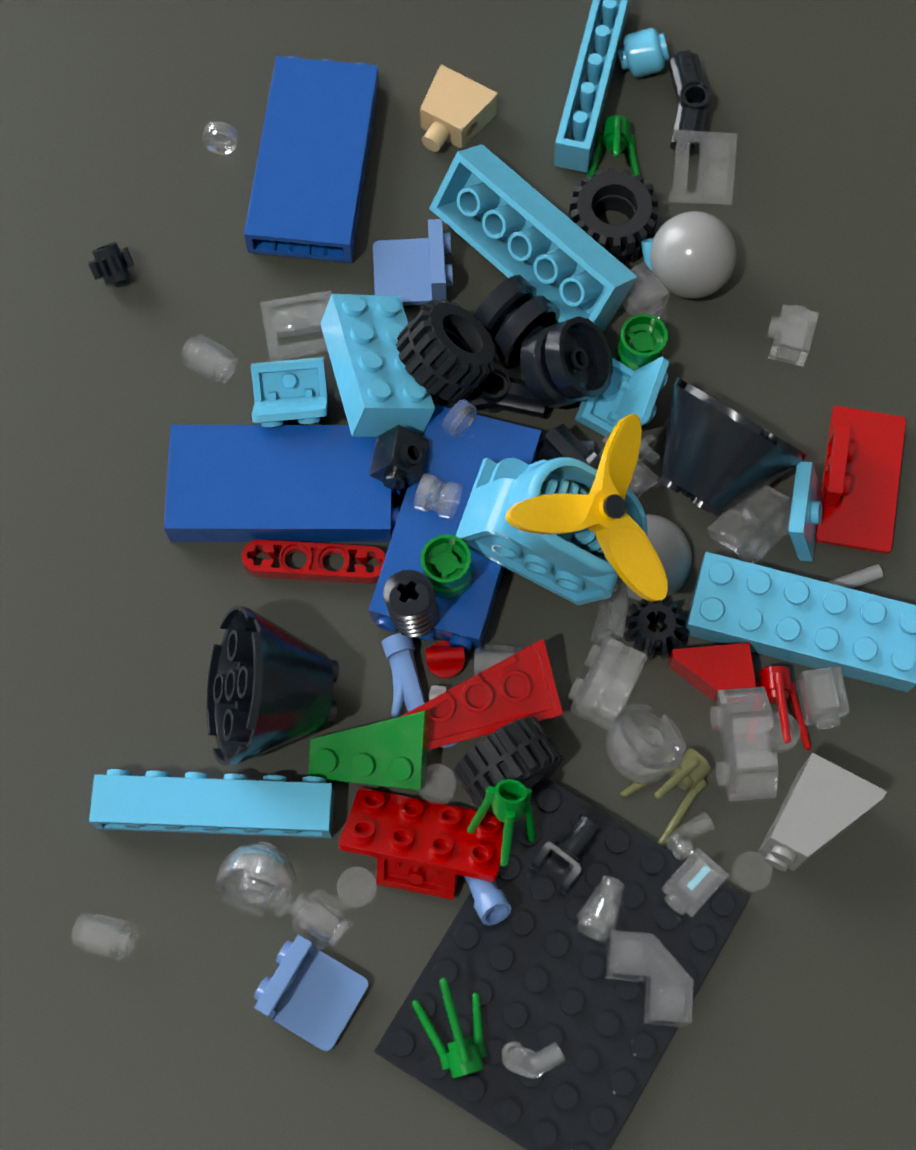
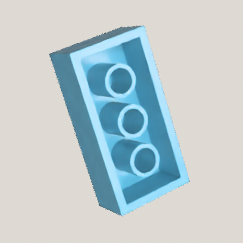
(367, 367)

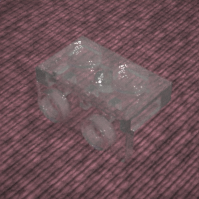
(754, 524)

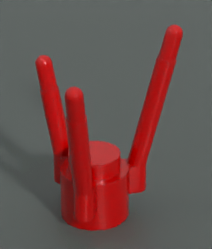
(779, 691)

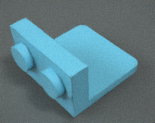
(289, 391)
(627, 394)

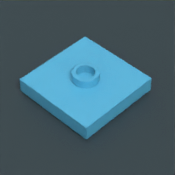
(805, 511)

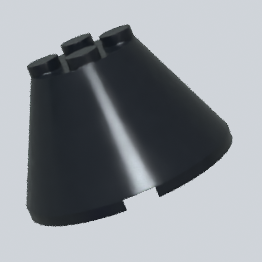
(719, 452)
(265, 687)

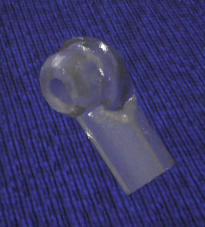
(681, 838)
(529, 1063)

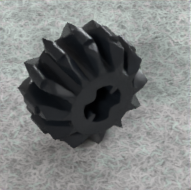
(659, 641)

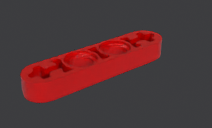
(314, 568)

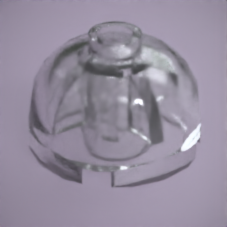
(644, 745)
(257, 879)

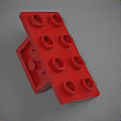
(861, 479)
(421, 842)

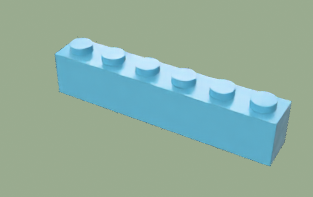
(590, 84)
(212, 805)

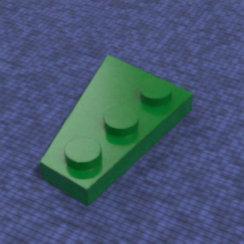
(375, 754)

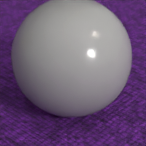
(693, 254)
(672, 551)

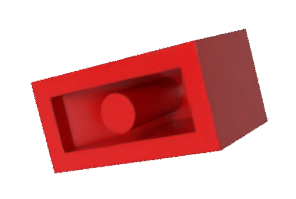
(714, 667)

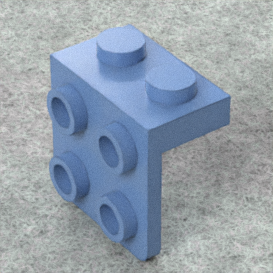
(414, 266)
(310, 994)

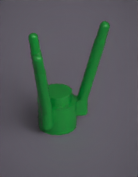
(615, 138)
(509, 802)
(462, 1054)

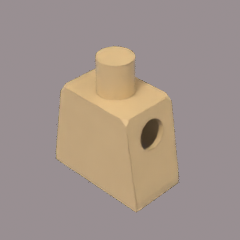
(455, 109)

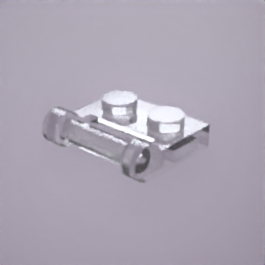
(714, 167)
(291, 318)

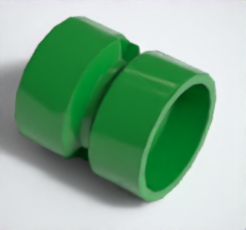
(641, 341)
(447, 565)

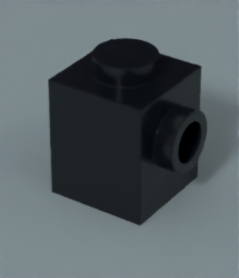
(399, 458)

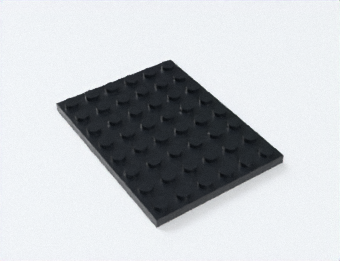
(549, 984)

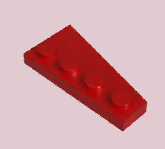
(489, 700)

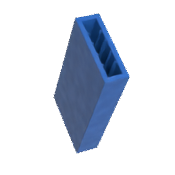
(312, 159)
(456, 459)
(274, 485)

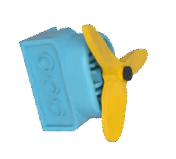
(568, 522)

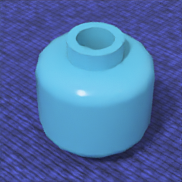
(644, 52)

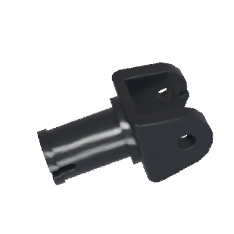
(570, 849)

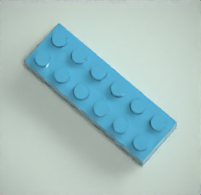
(530, 237)
(805, 621)

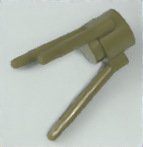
(688, 774)

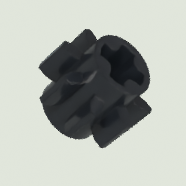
(111, 263)

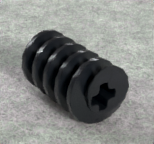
(411, 603)

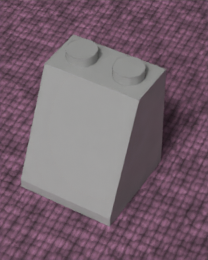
(817, 811)

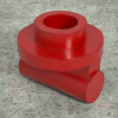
(445, 660)

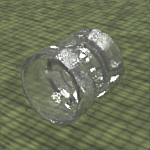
(438, 496)

